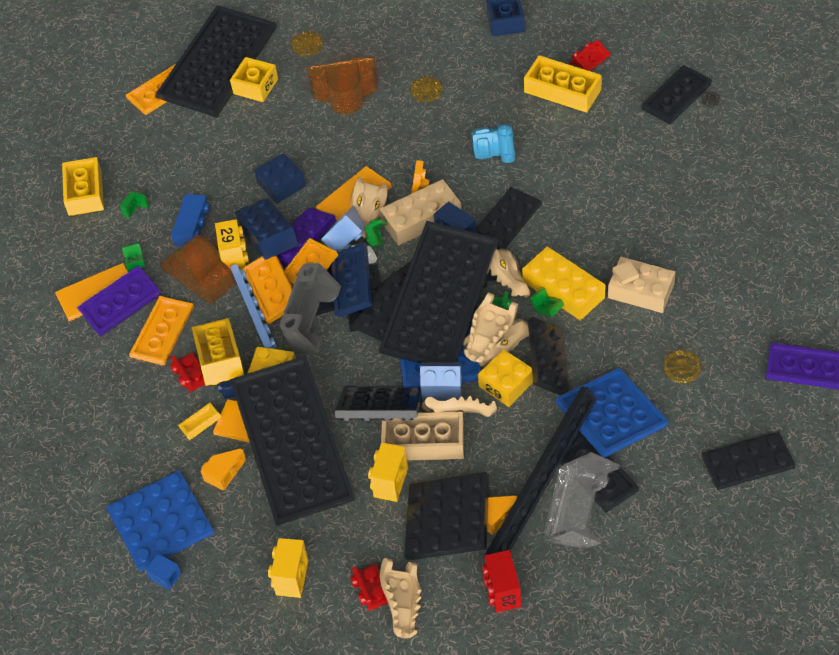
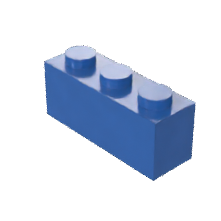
(190, 218)

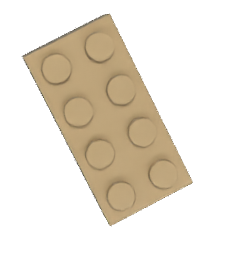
(409, 214)
(427, 436)

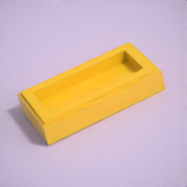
(199, 421)

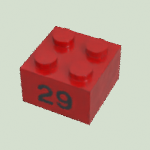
(501, 581)

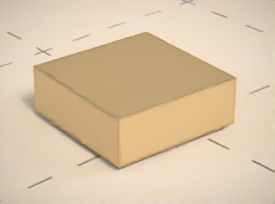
(625, 272)

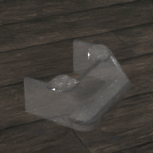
(574, 501)

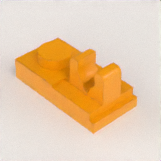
(419, 180)

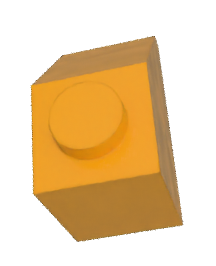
(222, 468)
(497, 511)

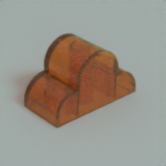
(344, 84)
(200, 269)

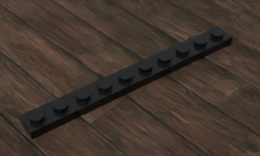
(543, 472)

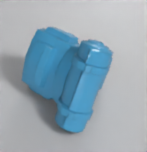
(494, 142)

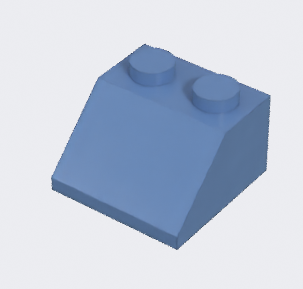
(344, 231)
(441, 380)

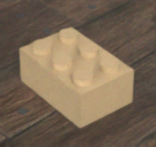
(648, 291)

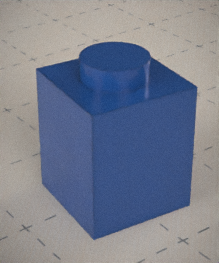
(163, 571)

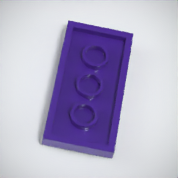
(311, 225)
(119, 301)
(803, 366)

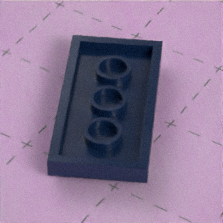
(353, 275)

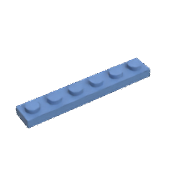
(251, 302)

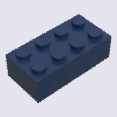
(266, 228)

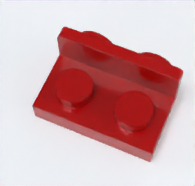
(591, 56)
(189, 371)
(370, 587)

